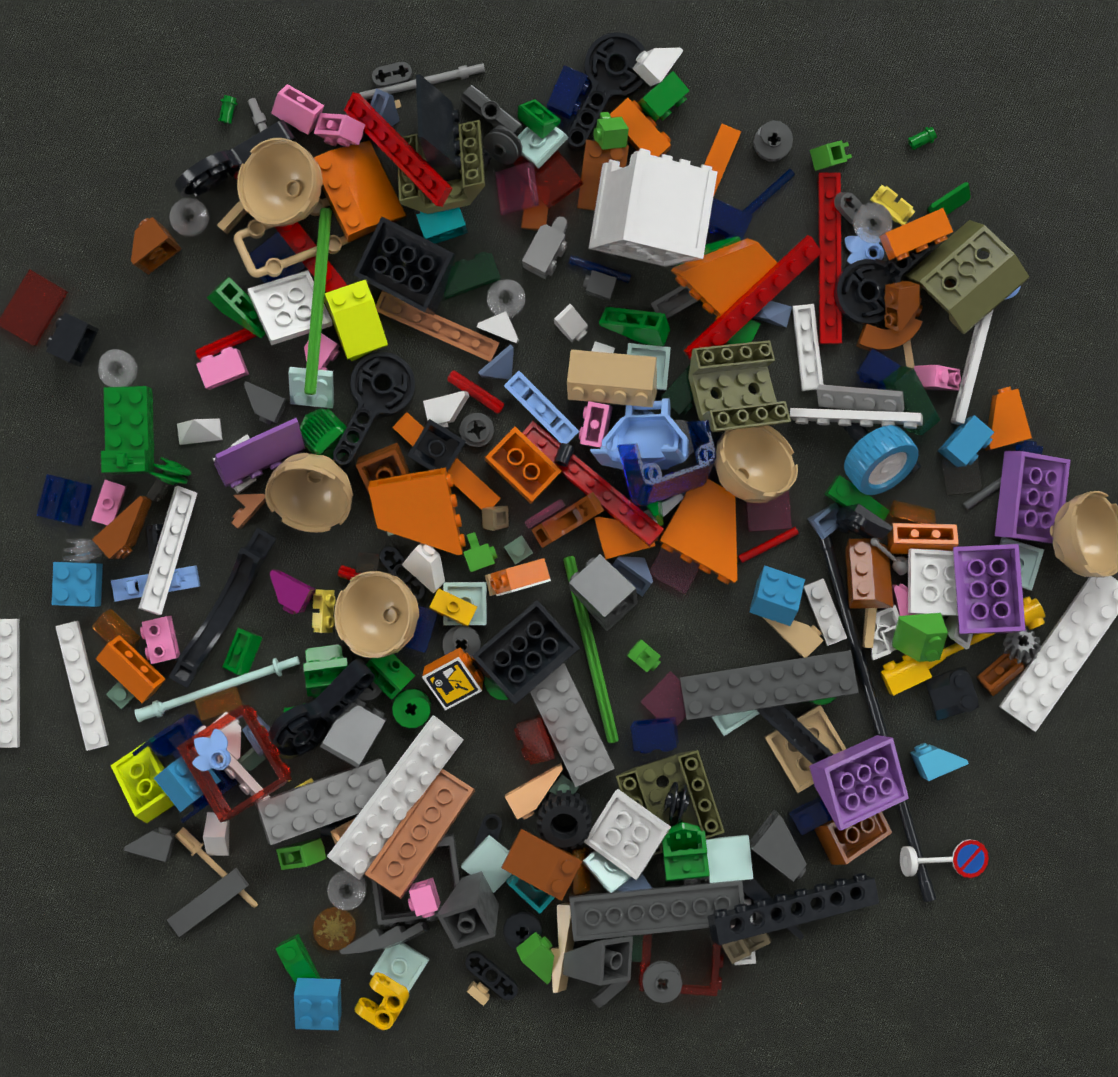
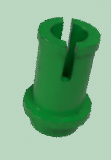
(227, 109)
(922, 138)

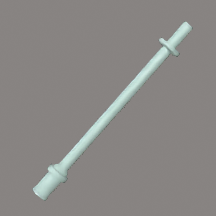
(158, 708)

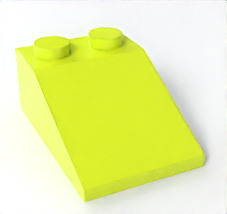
(355, 319)
(139, 786)

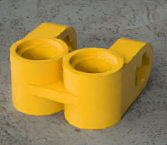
(373, 1012)

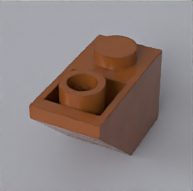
(900, 303)

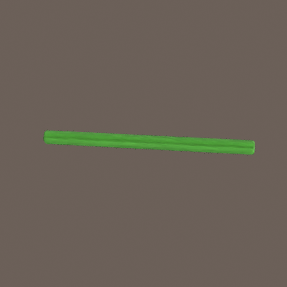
(318, 301)
(593, 658)

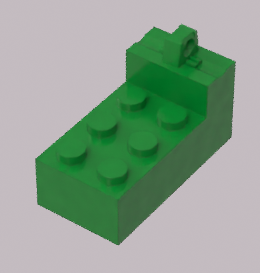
(128, 431)

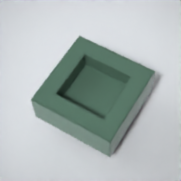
(518, 549)
(120, 695)
(564, 784)

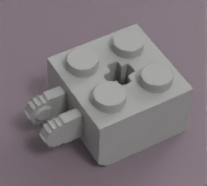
(545, 248)

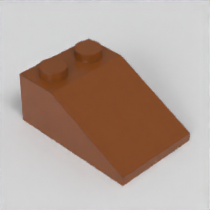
(591, 171)
(382, 464)
(124, 530)
(848, 844)
(541, 864)

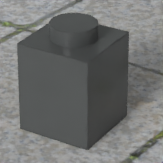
(599, 285)

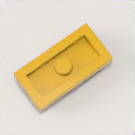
(453, 607)

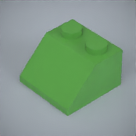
(920, 636)

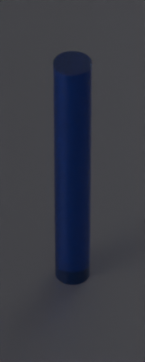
(769, 192)
(599, 268)

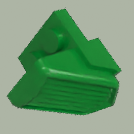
(322, 432)
(322, 667)
(685, 853)

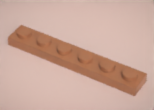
(437, 327)

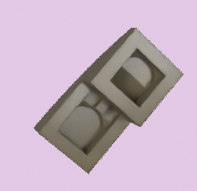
(743, 948)

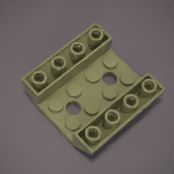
(464, 189)
(980, 282)
(729, 373)
(685, 769)

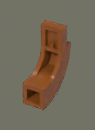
(888, 339)
(567, 520)

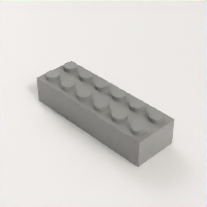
(571, 727)
(320, 801)

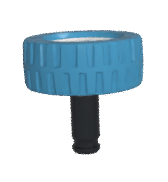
(879, 458)

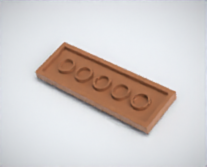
(419, 833)

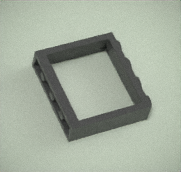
(409, 917)

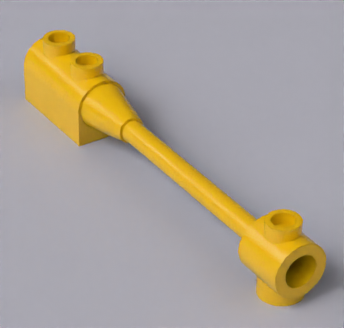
(911, 672)

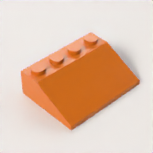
(358, 189)

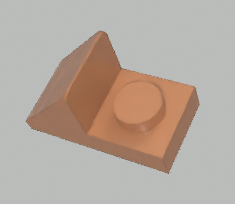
(252, 504)

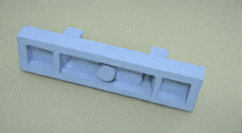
(541, 408)
(182, 579)

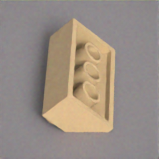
(612, 378)

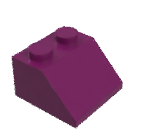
(291, 592)

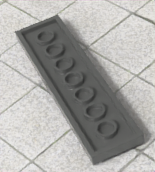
(769, 685)
(651, 909)

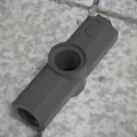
(480, 104)

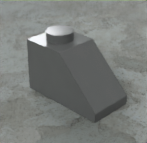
(265, 404)
(155, 844)

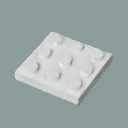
(286, 306)
(931, 582)
(627, 834)

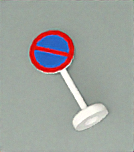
(968, 859)

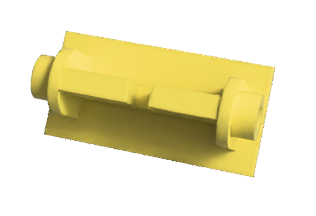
(899, 211)
(325, 601)

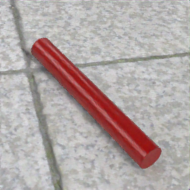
(768, 544)

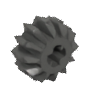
(1027, 651)

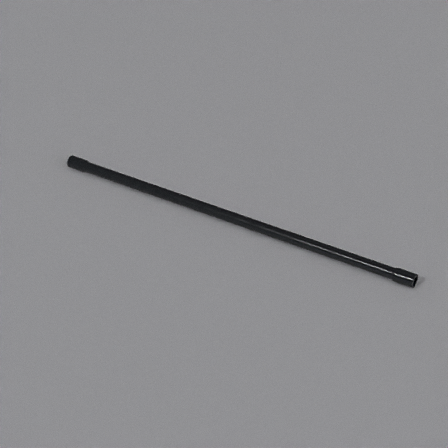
(828, 549)

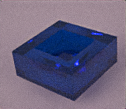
(1029, 446)

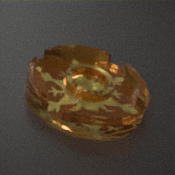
(334, 928)

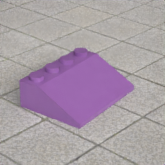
(259, 453)
(1030, 495)
(989, 589)
(860, 781)

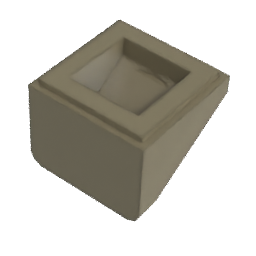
(495, 517)

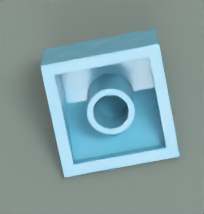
(935, 762)

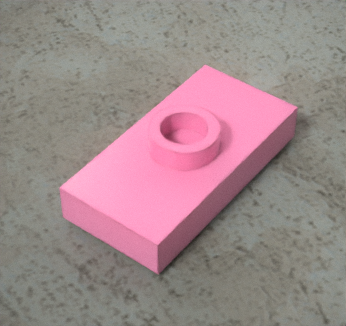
(108, 502)

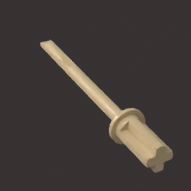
(194, 846)

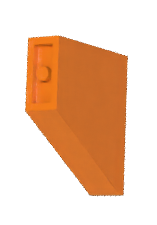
(725, 274)
(419, 509)
(705, 531)

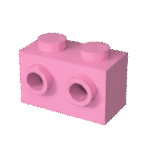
(297, 109)
(339, 129)
(222, 368)
(596, 424)
(160, 639)
(424, 898)

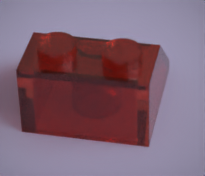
(535, 740)

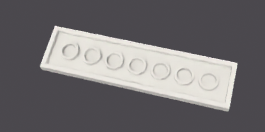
(1063, 652)
(395, 797)

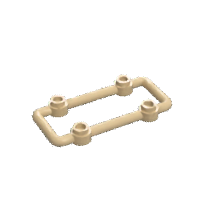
(274, 265)

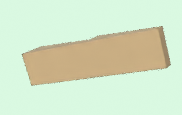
(565, 943)

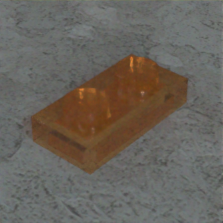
(218, 703)

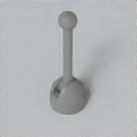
(900, 563)

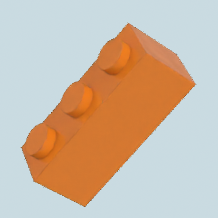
(642, 129)
(916, 235)
(921, 536)
(130, 668)

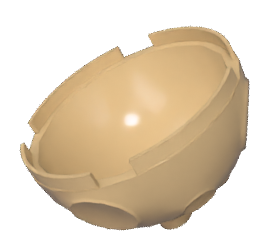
(279, 182)
(755, 463)
(309, 493)
(1087, 535)
(376, 614)

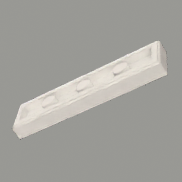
(807, 346)

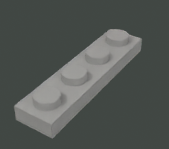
(860, 398)

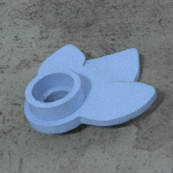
(860, 249)
(210, 749)

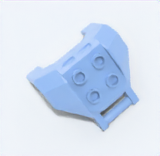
(656, 436)

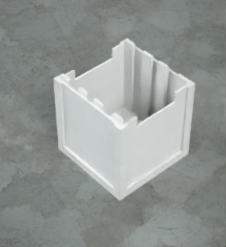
(653, 209)

